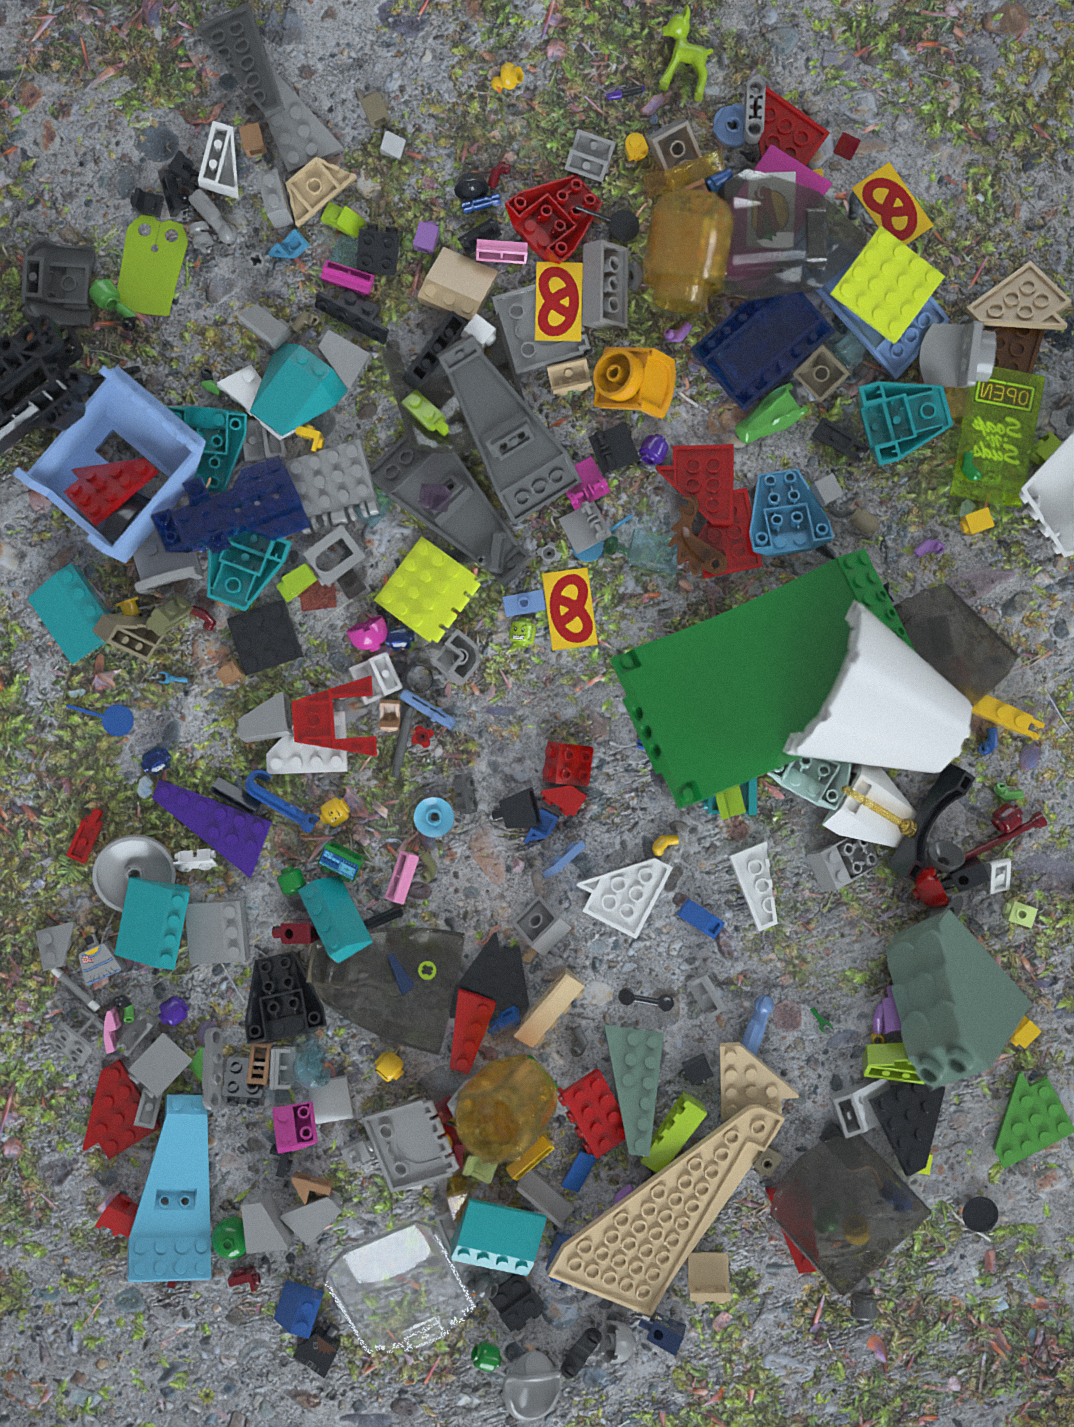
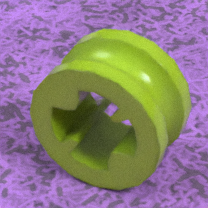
(425, 976)

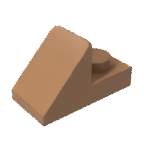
(306, 1183)

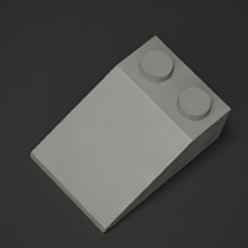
(673, 145)

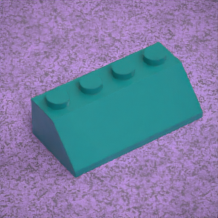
(335, 917)

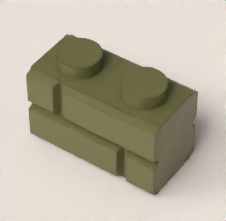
(169, 615)

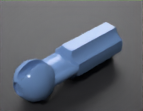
(756, 1026)

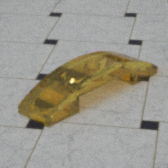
(684, 174)

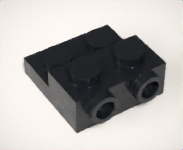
(517, 1302)

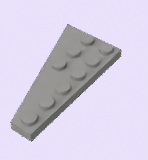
(299, 131)

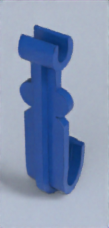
(290, 811)

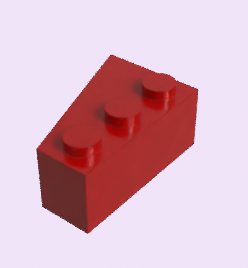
(118, 1215)

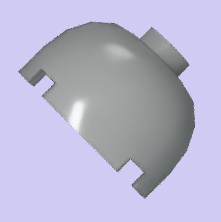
(617, 1342)

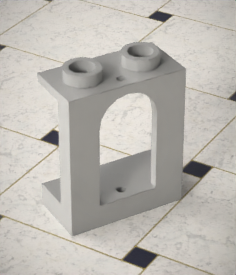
(334, 574)

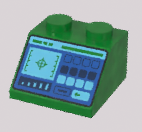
(341, 861)

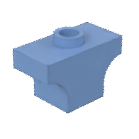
(524, 603)

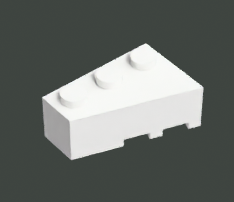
(219, 162)

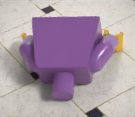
(886, 1017)

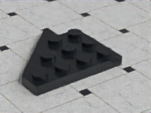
(495, 975)

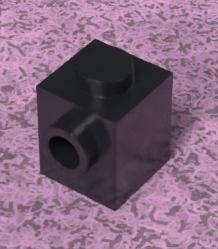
(696, 1070)

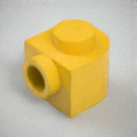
(635, 147)

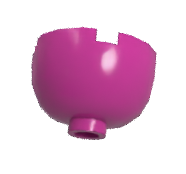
(368, 634)

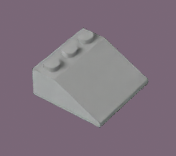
(217, 931)

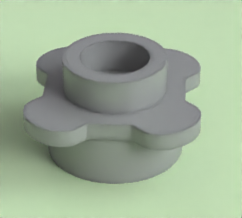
(549, 548)

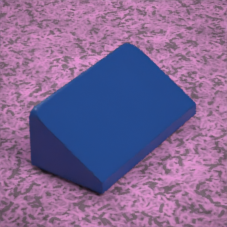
(578, 1170)

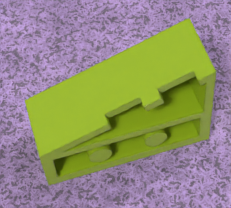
(889, 1062)

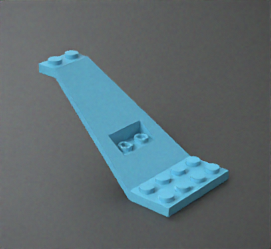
(175, 1238)

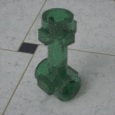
(611, 546)

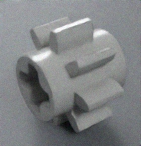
(254, 257)

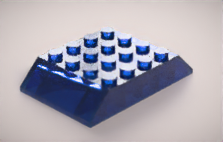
(761, 344)

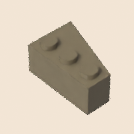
(128, 634)

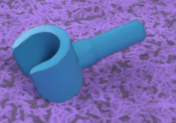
(169, 678)

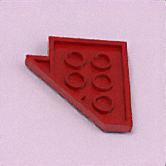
(708, 476)
(107, 486)
(115, 1112)

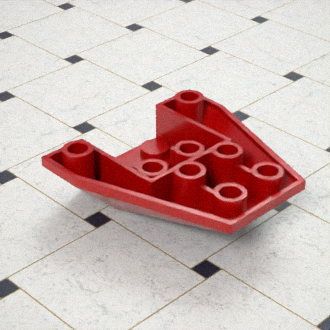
(547, 216)

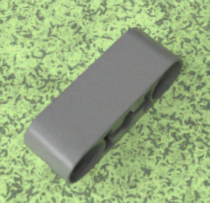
(750, 99)

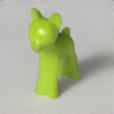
(685, 52)

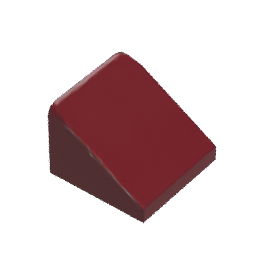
(846, 146)

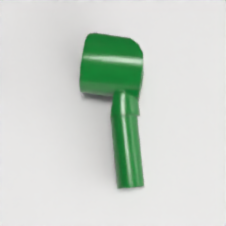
(822, 1022)

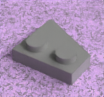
(54, 945)

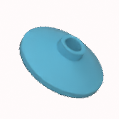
(423, 819)

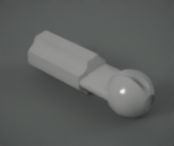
(226, 232)

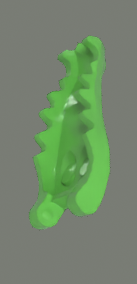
(772, 414)

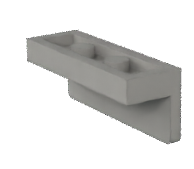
(544, 1197)

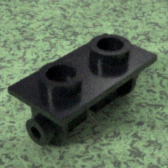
(486, 231)

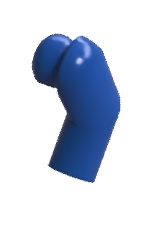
(990, 743)

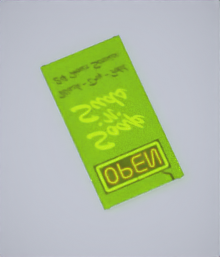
(999, 436)

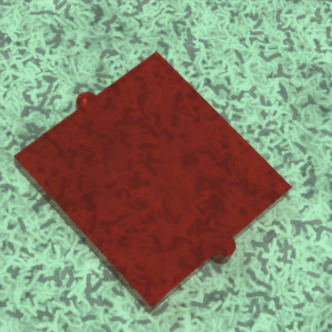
(318, 597)

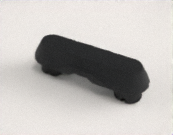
(580, 1352)

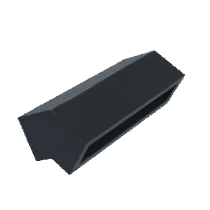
(236, 796)

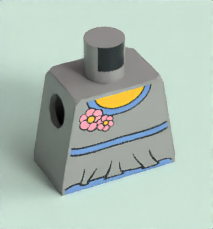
(99, 960)

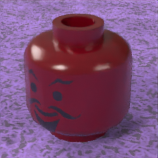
(1007, 818)

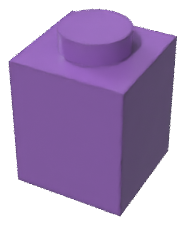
(426, 237)

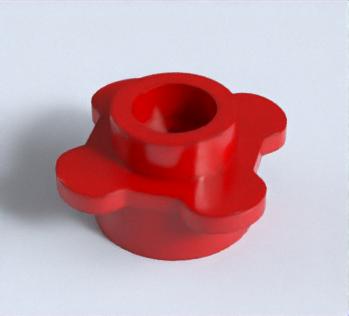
(417, 736)

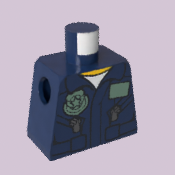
(664, 1332)

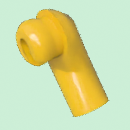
(662, 842)

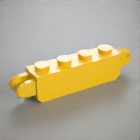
(1006, 716)

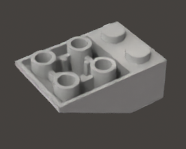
(842, 862)
(853, 1106)

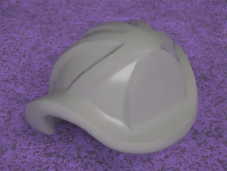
(531, 1387)

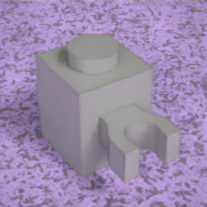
(357, 1151)

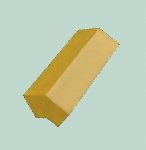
(530, 1158)

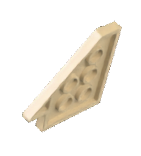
(1022, 301)
(748, 1082)

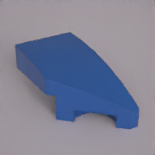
(542, 831)

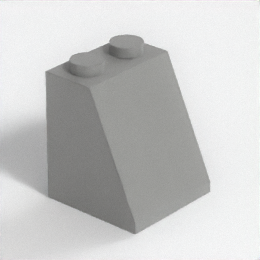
(262, 1224)

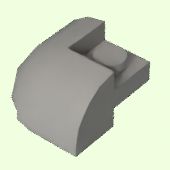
(457, 658)

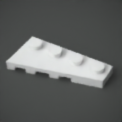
(243, 388)
(753, 875)

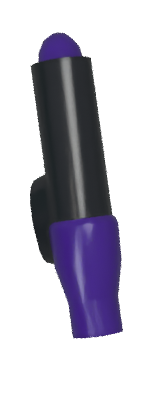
(623, 92)

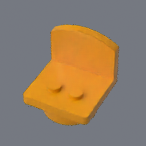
(634, 380)

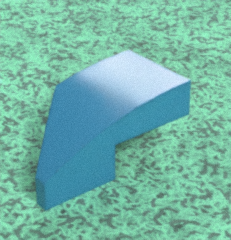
(290, 247)

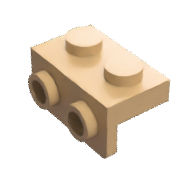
(569, 376)

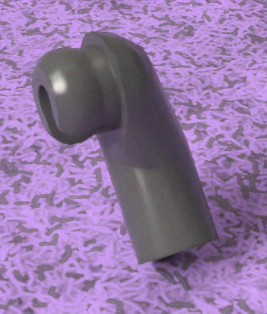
(637, 270)
(580, 1043)

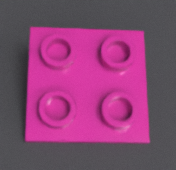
(592, 485)

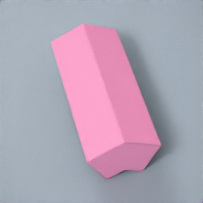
(501, 251)
(402, 877)

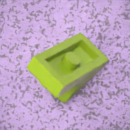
(342, 219)
(296, 582)

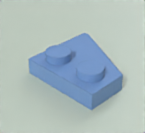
(561, 861)

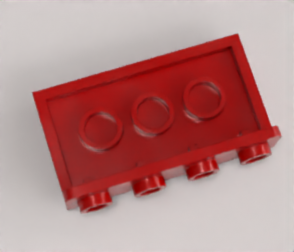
(593, 1113)

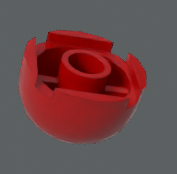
(930, 889)

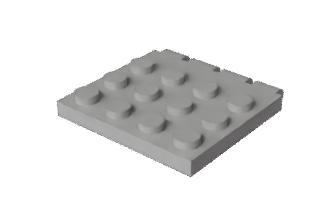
(518, 321)
(410, 1144)

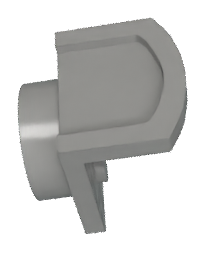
(957, 355)
(162, 567)

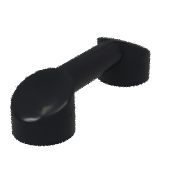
(664, 1002)

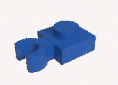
(506, 1021)

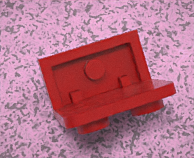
(567, 763)

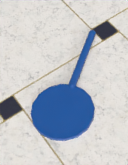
(116, 719)

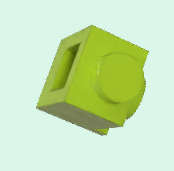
(1045, 448)

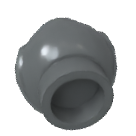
(483, 1287)

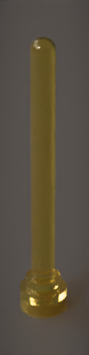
(905, 826)

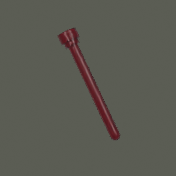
(1036, 821)

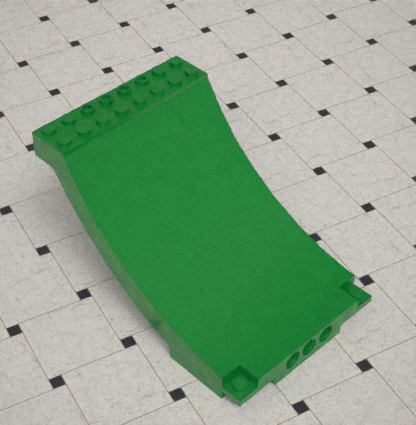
(734, 687)

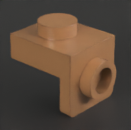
(390, 715)

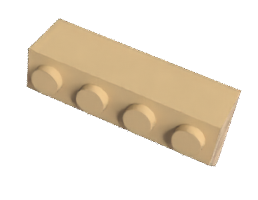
(549, 1007)

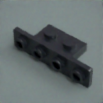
(354, 312)

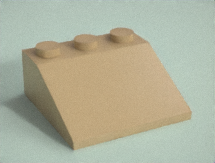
(457, 285)

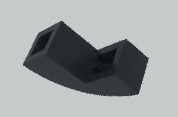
(124, 516)

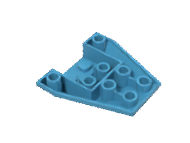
(787, 516)

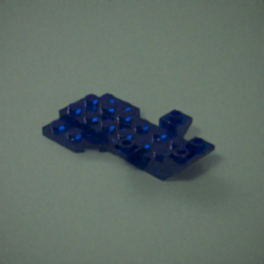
(214, 518)

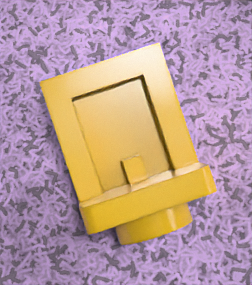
(310, 433)

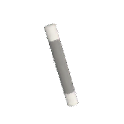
(75, 989)

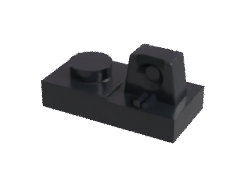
(175, 201)

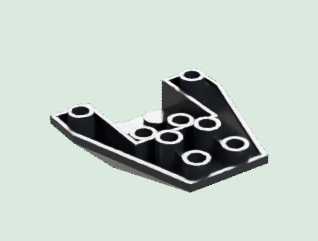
(281, 1001)

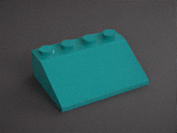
(70, 611)
(152, 922)
(497, 1237)

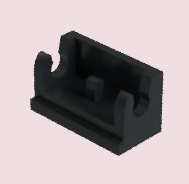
(182, 169)

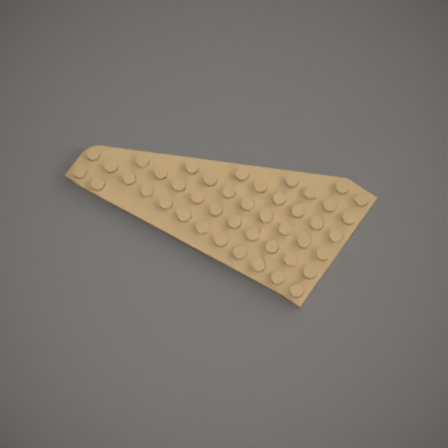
(650, 1233)

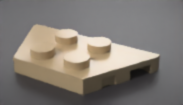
(314, 187)

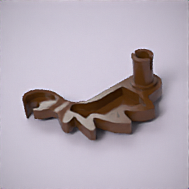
(690, 547)

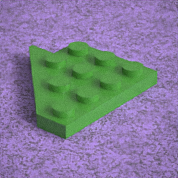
(1030, 1121)

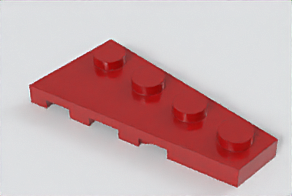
(470, 1025)

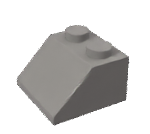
(265, 326)
(541, 925)

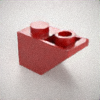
(566, 797)

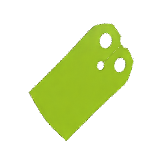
(149, 277)

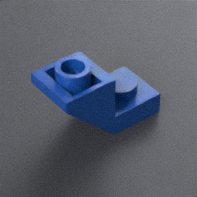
(700, 918)

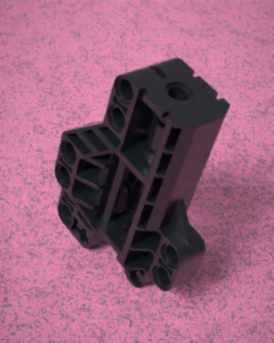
(27, 366)

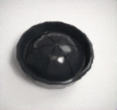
(471, 186)

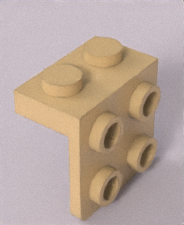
(708, 1277)

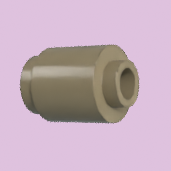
(864, 521)

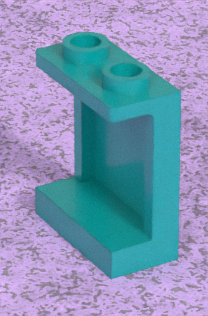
(749, 795)

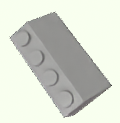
(605, 285)

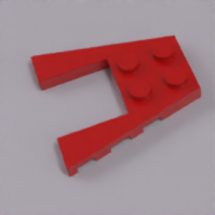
(315, 719)

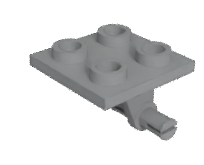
(73, 1043)

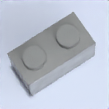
(826, 489)

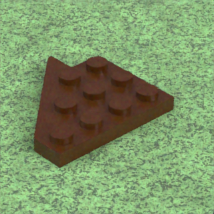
(1017, 348)

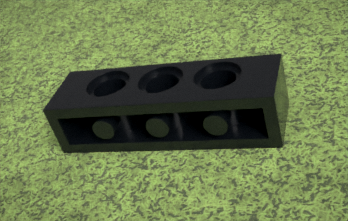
(427, 360)

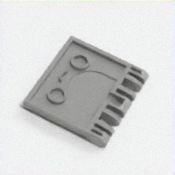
(332, 482)

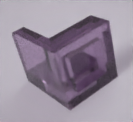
(434, 497)

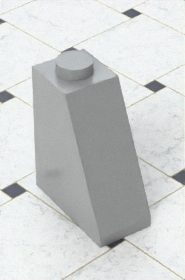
(345, 358)
(267, 720)
(313, 1217)

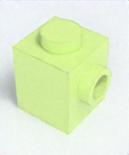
(1019, 913)

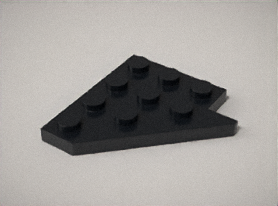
(909, 1121)

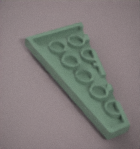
(636, 1070)

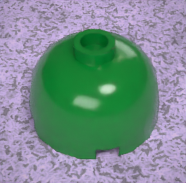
(229, 1238)

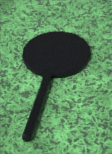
(622, 224)

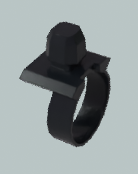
(400, 666)

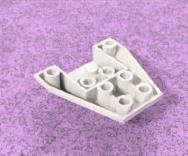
(862, 823)

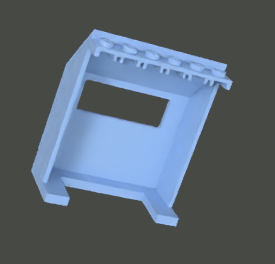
(147, 426)

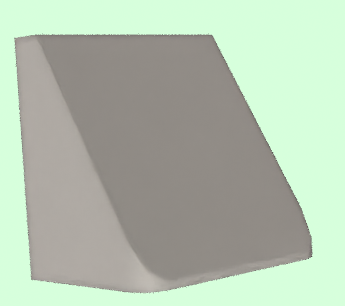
(392, 145)

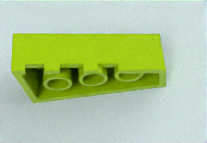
(674, 1131)

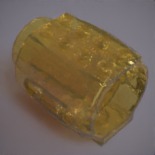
(687, 250)
(505, 1108)

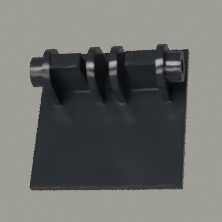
(614, 448)

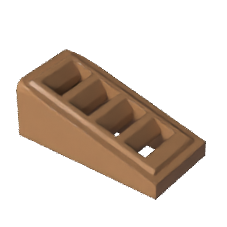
(260, 1046)

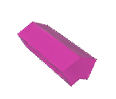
(347, 277)

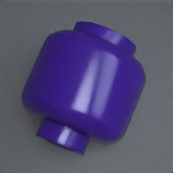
(653, 449)
(173, 1011)

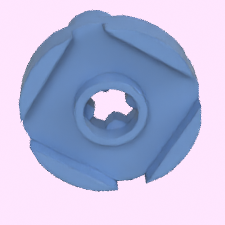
(721, 130)

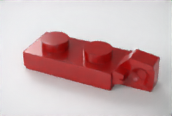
(86, 836)

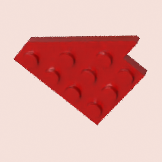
(789, 129)
(733, 540)

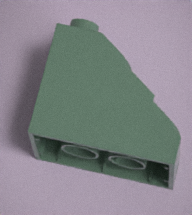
(951, 1000)

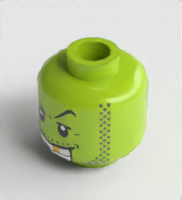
(522, 632)

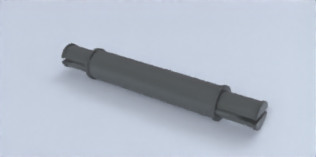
(402, 742)

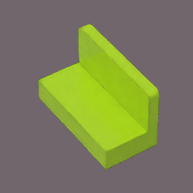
(730, 803)

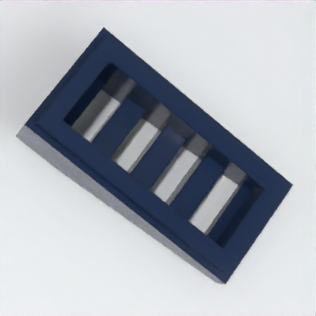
(403, 980)

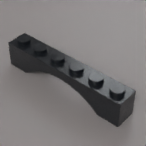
(949, 787)

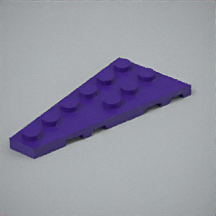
(220, 825)

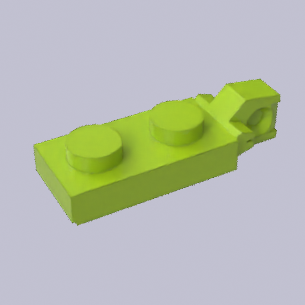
(425, 412)

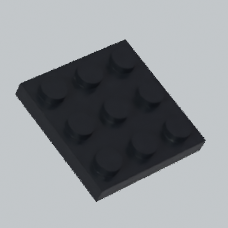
(265, 637)

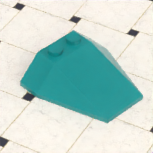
(295, 389)
(901, 417)
(245, 569)

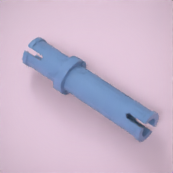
(428, 709)

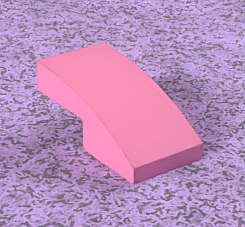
(111, 1023)

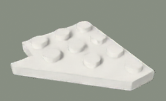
(296, 757)
(626, 894)

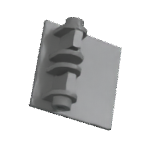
(585, 527)

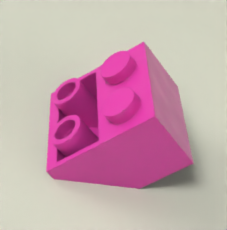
(294, 1126)

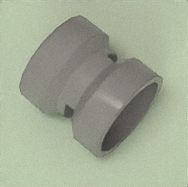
(200, 234)

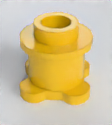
(129, 607)

